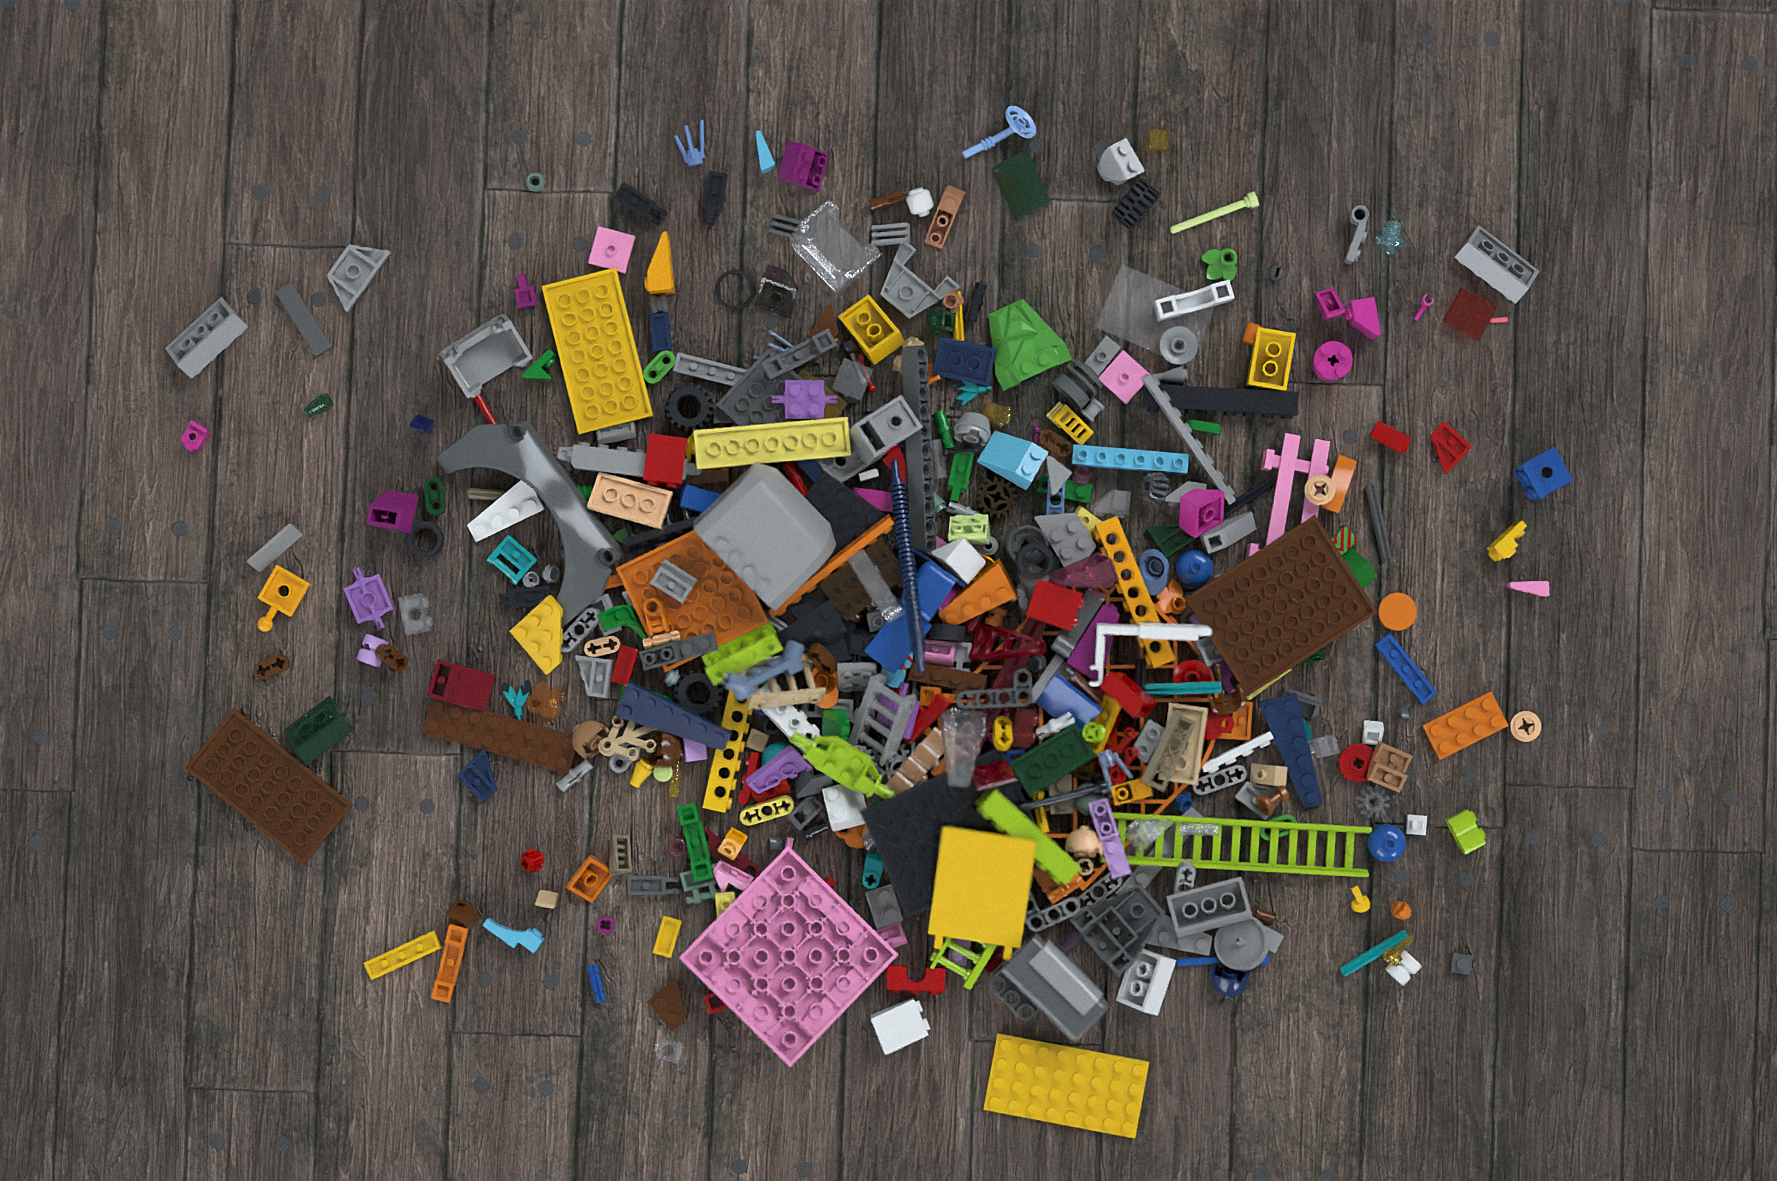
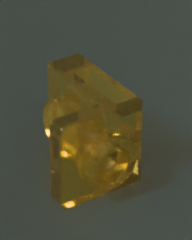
(997, 414)

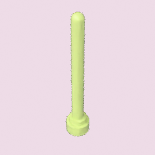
(1249, 201)

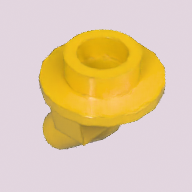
(1360, 903)

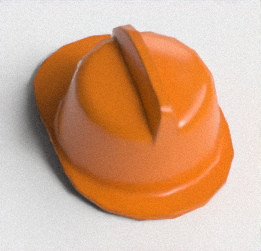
(830, 683)

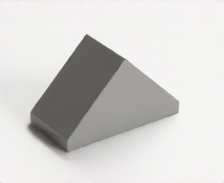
(1056, 474)

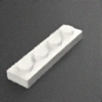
(1244, 749)

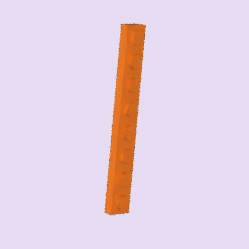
(837, 561)

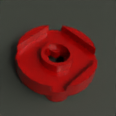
(1347, 758)

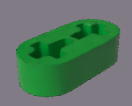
(1204, 427)

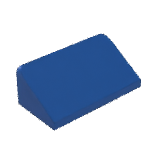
(696, 498)

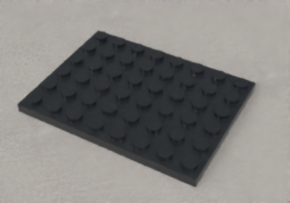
(911, 825)

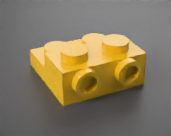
(1505, 544)

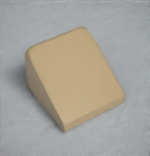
(547, 899)

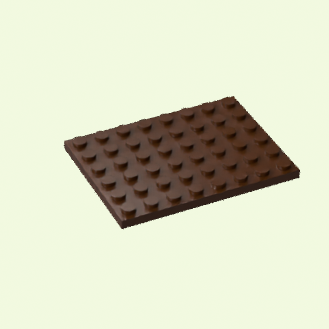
(1281, 605)

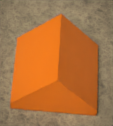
(590, 879)

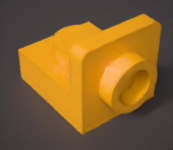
(732, 843)

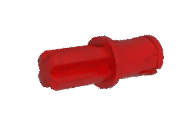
(795, 477)

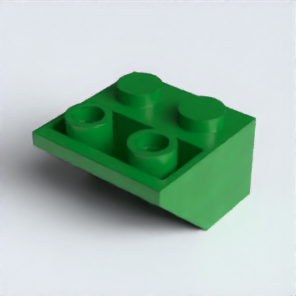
(835, 724)

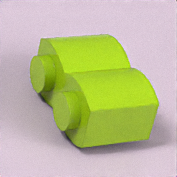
(1466, 831)

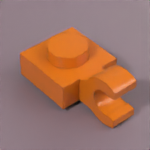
(928, 693)

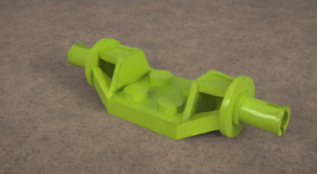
(842, 763)

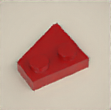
(1448, 446)

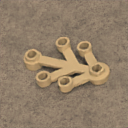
(630, 737)

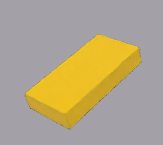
(667, 936)

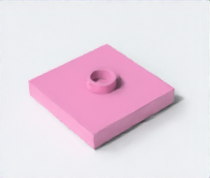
(611, 249)
(1123, 377)

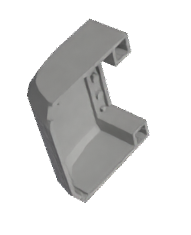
(767, 533)

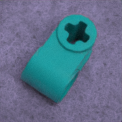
(874, 866)

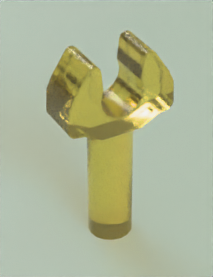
(674, 787)
(1394, 955)

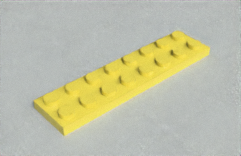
(772, 443)

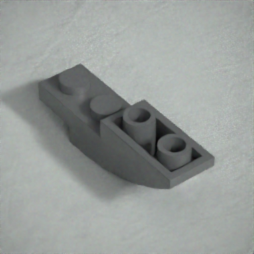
(679, 650)

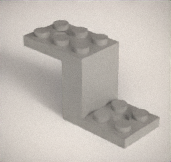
(873, 438)

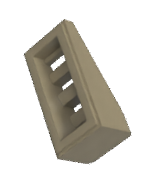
(614, 854)

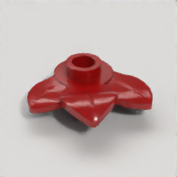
(1213, 726)

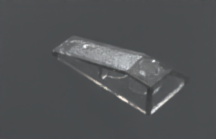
(961, 741)

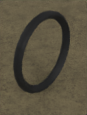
(733, 272)

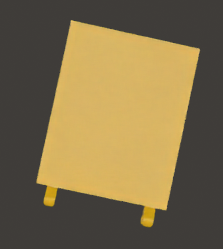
(981, 888)

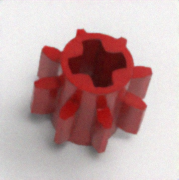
(532, 860)

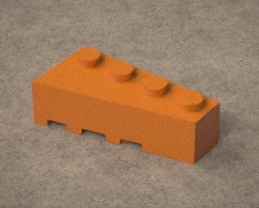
(980, 595)

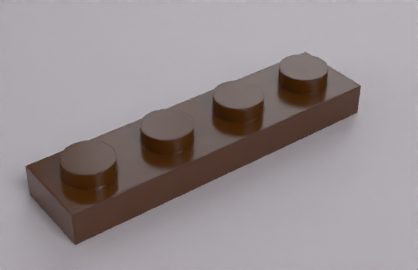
(948, 678)

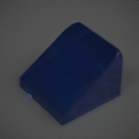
(422, 424)

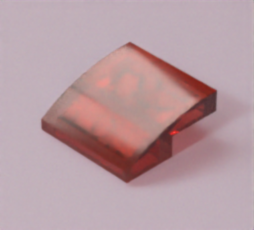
(1469, 314)

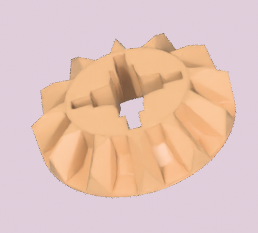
(1320, 481)
(1533, 730)

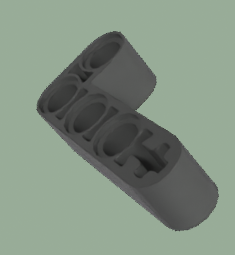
(1067, 640)
(994, 695)

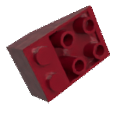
(461, 685)

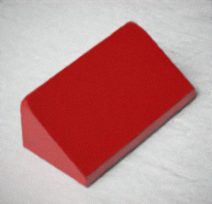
(1390, 437)

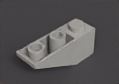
(1228, 532)

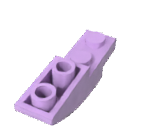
(1110, 838)

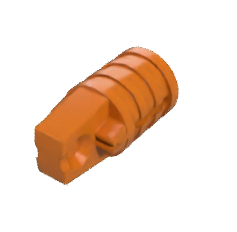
(1401, 910)

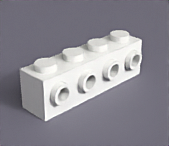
(789, 719)

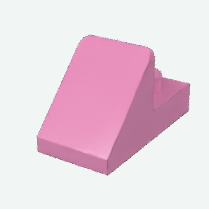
(727, 874)

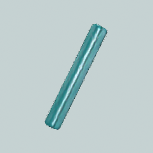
(1183, 688)
(1373, 953)

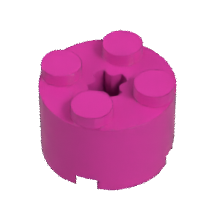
(1339, 353)

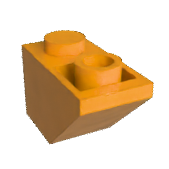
(1130, 791)

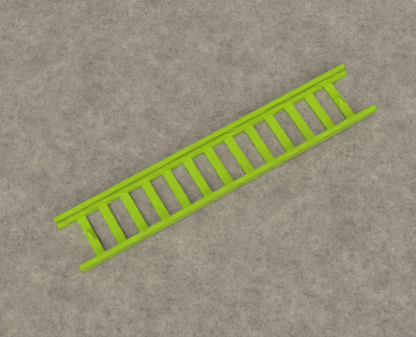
(1253, 864)

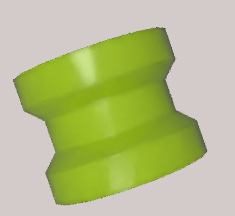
(1090, 730)

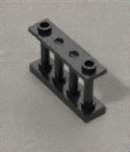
(656, 536)

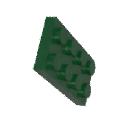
(1052, 760)

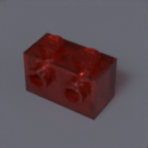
(1023, 727)

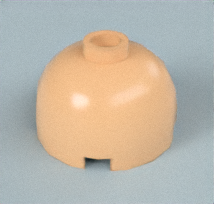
(1084, 843)

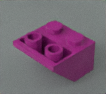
(803, 166)
(393, 511)

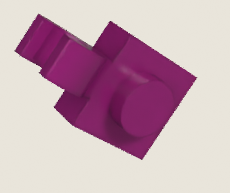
(525, 294)
(1225, 675)

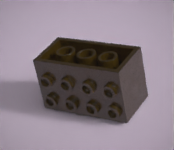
(849, 593)

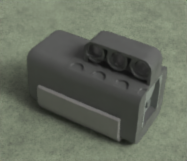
(1050, 983)

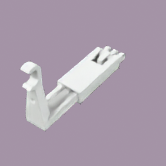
(1143, 630)

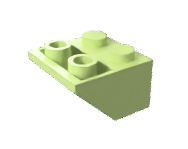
(973, 528)

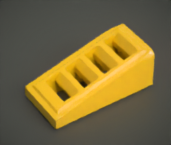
(1083, 436)

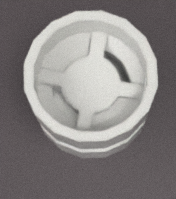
(1402, 971)

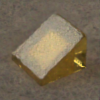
(1158, 140)

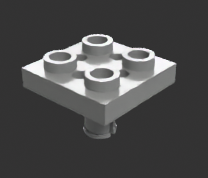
(855, 675)

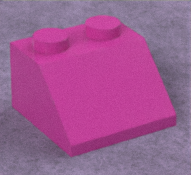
(1363, 317)
(1201, 511)

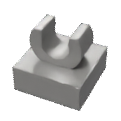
(1065, 671)

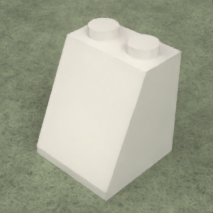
(900, 1025)

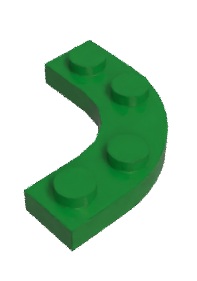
(622, 616)

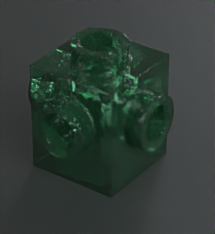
(940, 321)

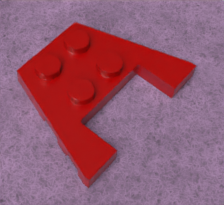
(925, 717)

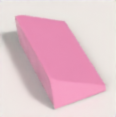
(939, 653)
(893, 935)

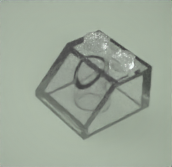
(1144, 832)

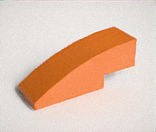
(1341, 476)

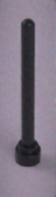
(1099, 788)

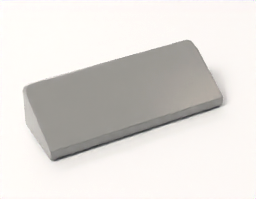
(275, 547)

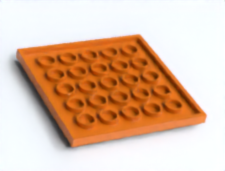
(716, 603)

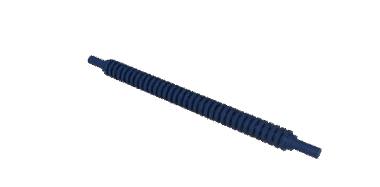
(907, 567)

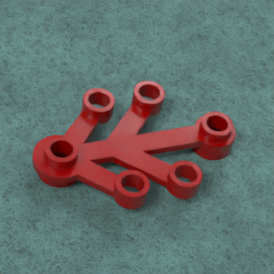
(1119, 748)

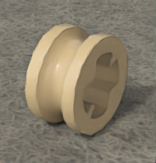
(1089, 864)

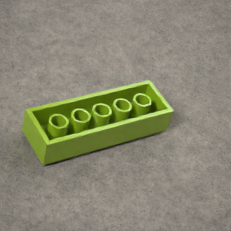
(1008, 818)

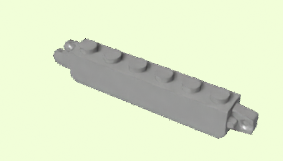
(613, 461)

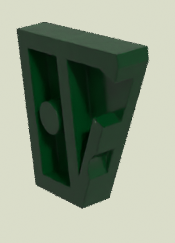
(1170, 538)

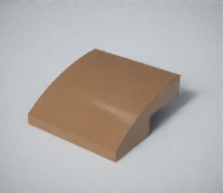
(1389, 766)

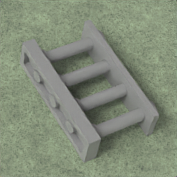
(866, 713)

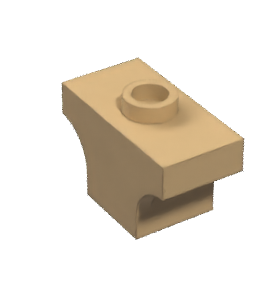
(1268, 774)

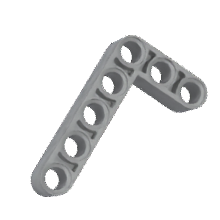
(1043, 914)

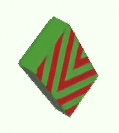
(1344, 540)

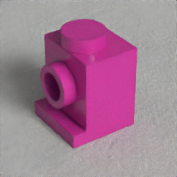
(201, 436)

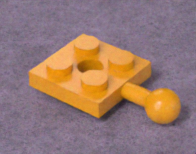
(271, 595)

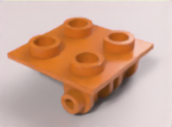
(1053, 889)

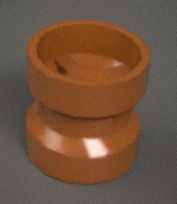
(995, 616)

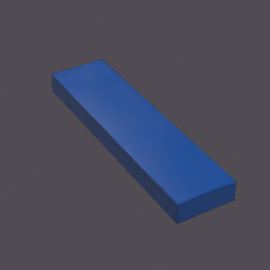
(1405, 668)

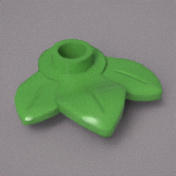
(1218, 266)

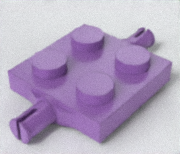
(804, 399)
(368, 598)
(893, 706)

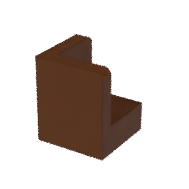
(463, 914)

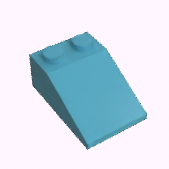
(1013, 458)

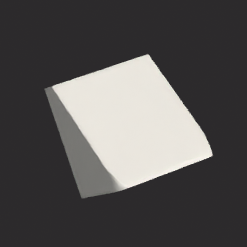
(1372, 732)

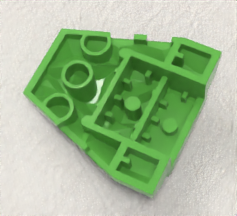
(1023, 344)

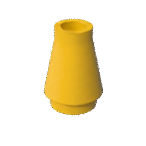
(641, 772)

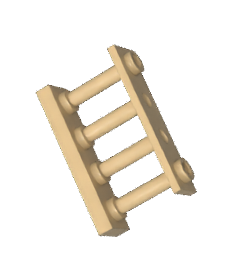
(794, 696)

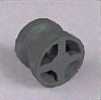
(659, 303)

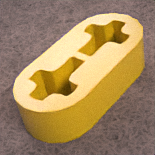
(1006, 733)

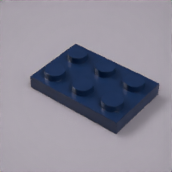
(964, 360)

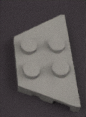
(355, 272)
(1067, 536)

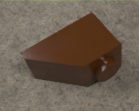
(826, 321)

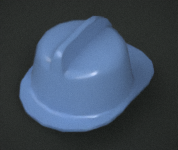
(1154, 570)

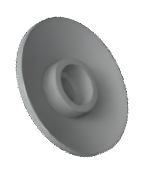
(1185, 338)

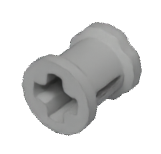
(1092, 409)

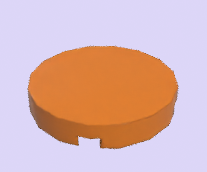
(1397, 611)

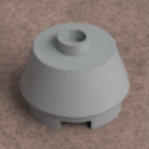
(973, 429)

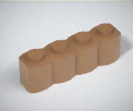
(919, 763)

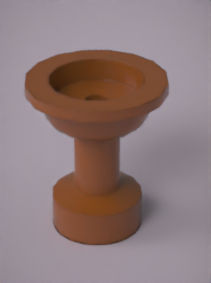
(1266, 803)

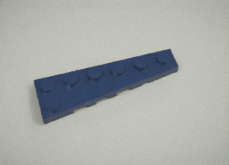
(664, 715)
(1289, 733)

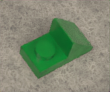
(536, 371)

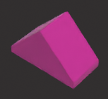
(1329, 304)

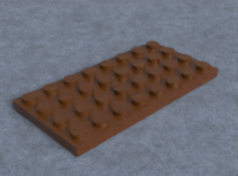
(269, 786)

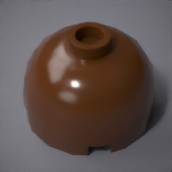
(667, 751)

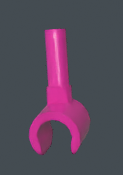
(1424, 305)

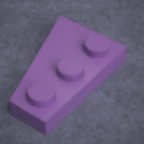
(782, 766)

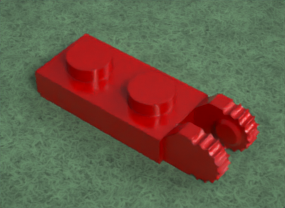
(753, 763)

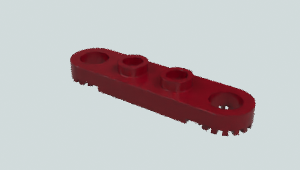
(740, 862)

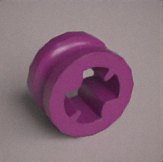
(605, 930)

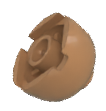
(587, 738)

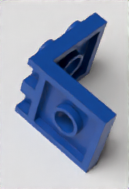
(1531, 479)

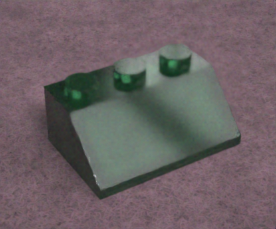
(1021, 185)
(318, 730)

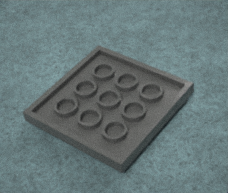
(751, 397)

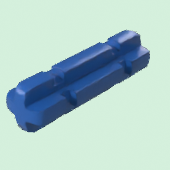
(596, 983)

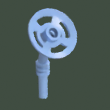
(1015, 127)

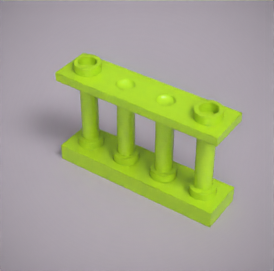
(742, 652)
(978, 959)

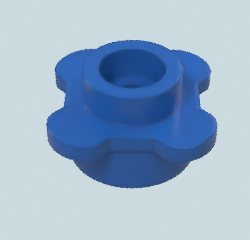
(1183, 802)

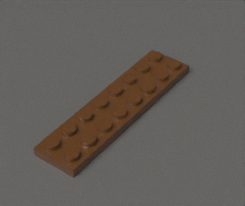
(500, 735)

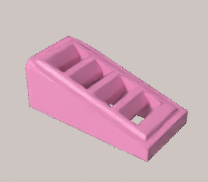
(1538, 588)

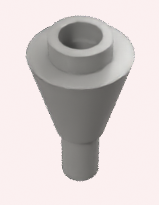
(1175, 375)

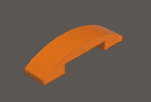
(450, 963)

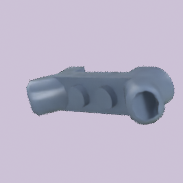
(789, 662)

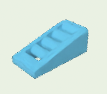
(765, 157)

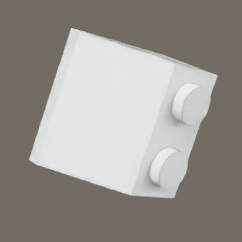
(844, 807)

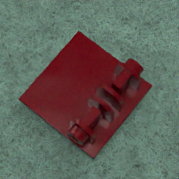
(992, 774)

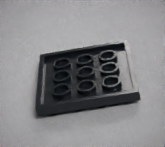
(843, 508)

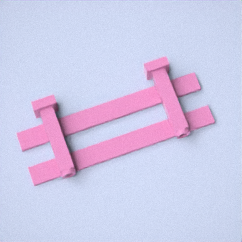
(1287, 465)

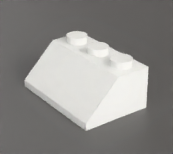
(1146, 982)

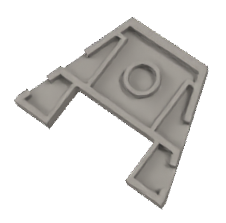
(909, 292)

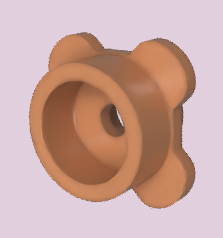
(947, 301)

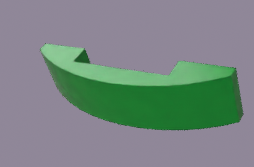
(696, 841)

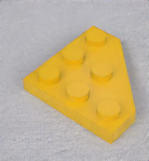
(542, 634)

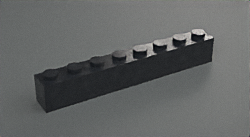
(1226, 401)

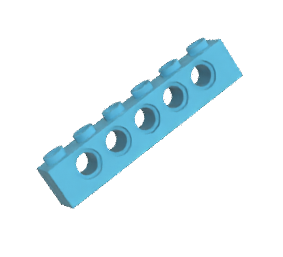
(1129, 459)

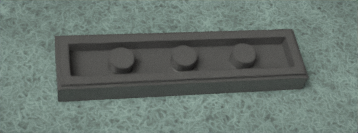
(303, 319)

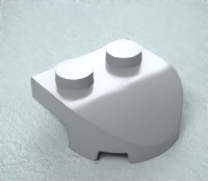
(1119, 163)

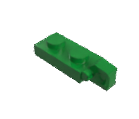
(960, 474)

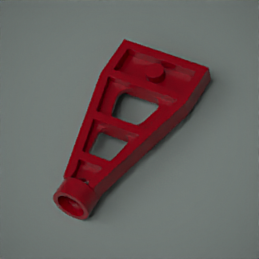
(985, 639)

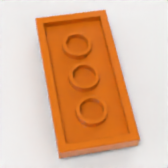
(1465, 725)

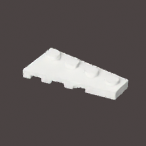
(509, 509)

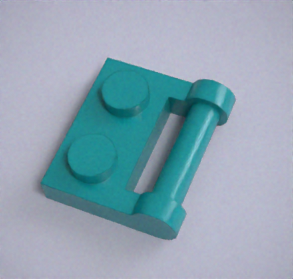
(516, 555)

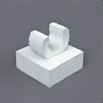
(1416, 824)

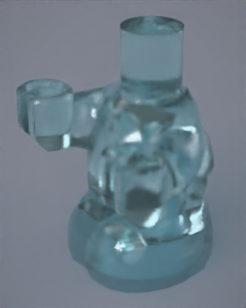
(1391, 236)

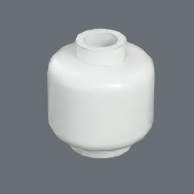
(920, 201)

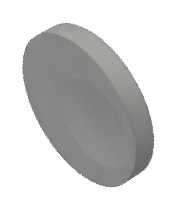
(1242, 944)

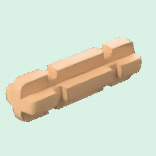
(661, 639)

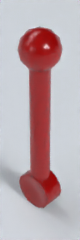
(860, 358)

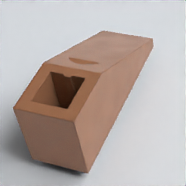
(944, 216)

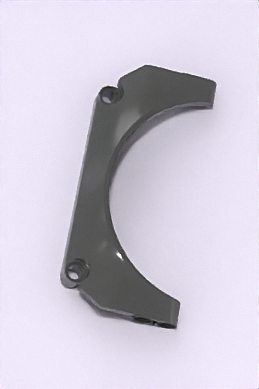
(582, 531)

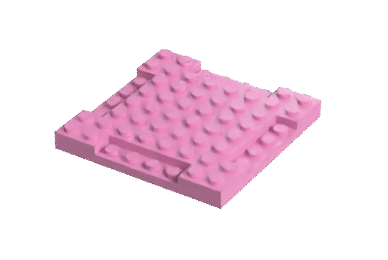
(788, 956)

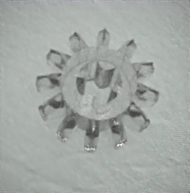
(1370, 795)

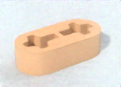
(601, 641)

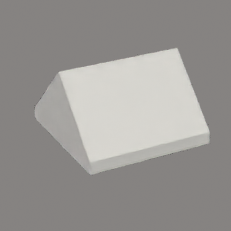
(960, 559)

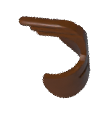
(1237, 696)

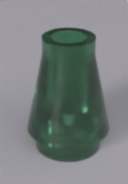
(319, 405)

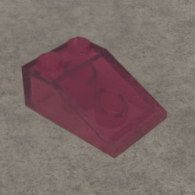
(1092, 571)

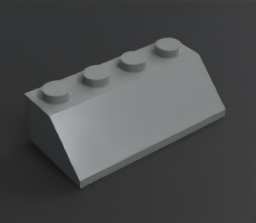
(1497, 264)
(206, 338)
(1209, 907)

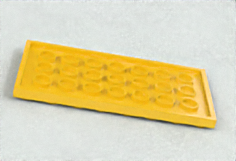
(597, 351)
(1066, 1085)

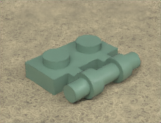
(689, 884)

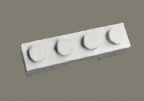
(1193, 301)

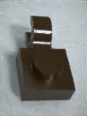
(1088, 771)

